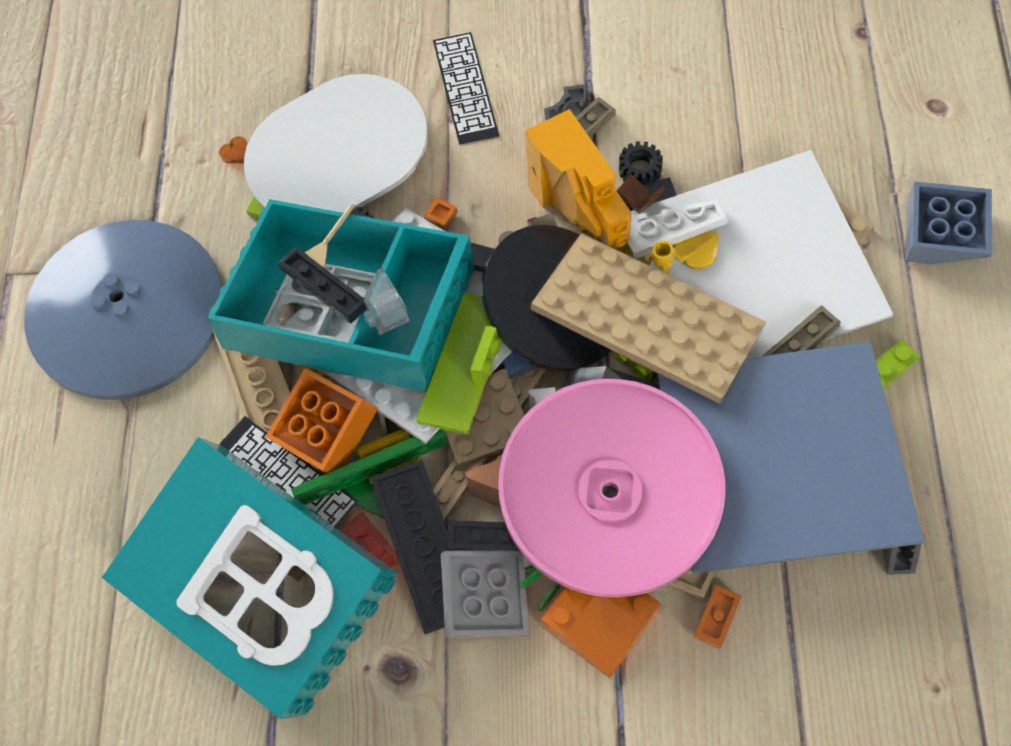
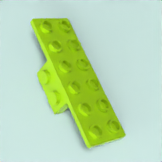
(461, 369)

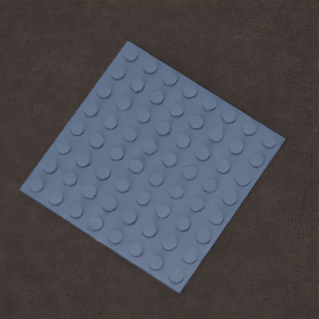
(805, 460)

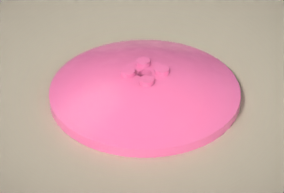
(619, 438)

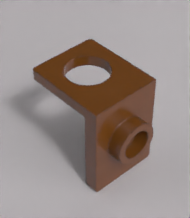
(637, 195)

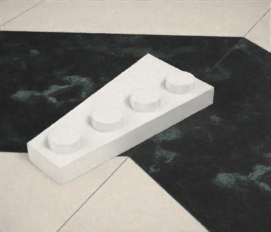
(673, 226)

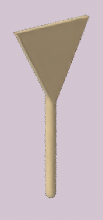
(319, 252)

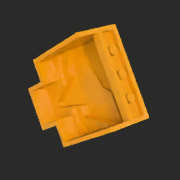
(576, 179)

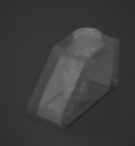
(384, 305)

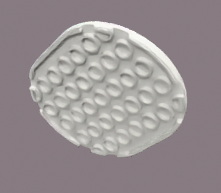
(337, 144)

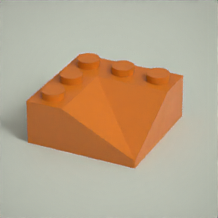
(321, 422)
(600, 627)

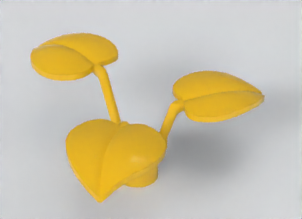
(696, 251)

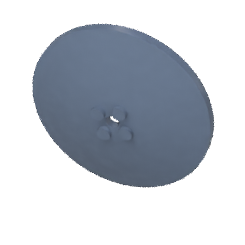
(128, 344)

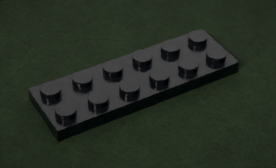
(417, 536)

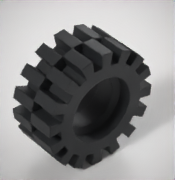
(644, 153)

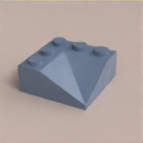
(948, 223)

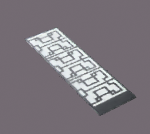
(465, 88)
(284, 468)

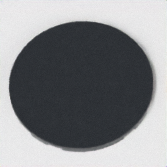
(512, 282)

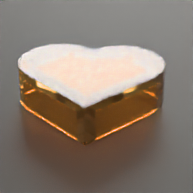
(234, 151)

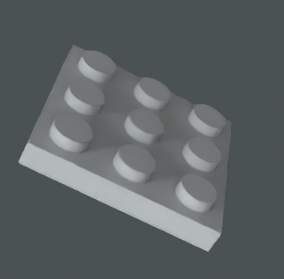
(484, 594)

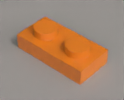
(717, 616)

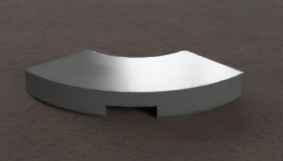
(573, 99)

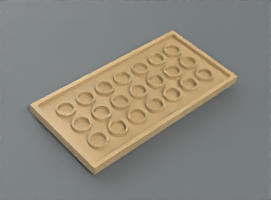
(649, 317)

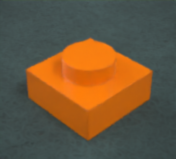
(440, 213)

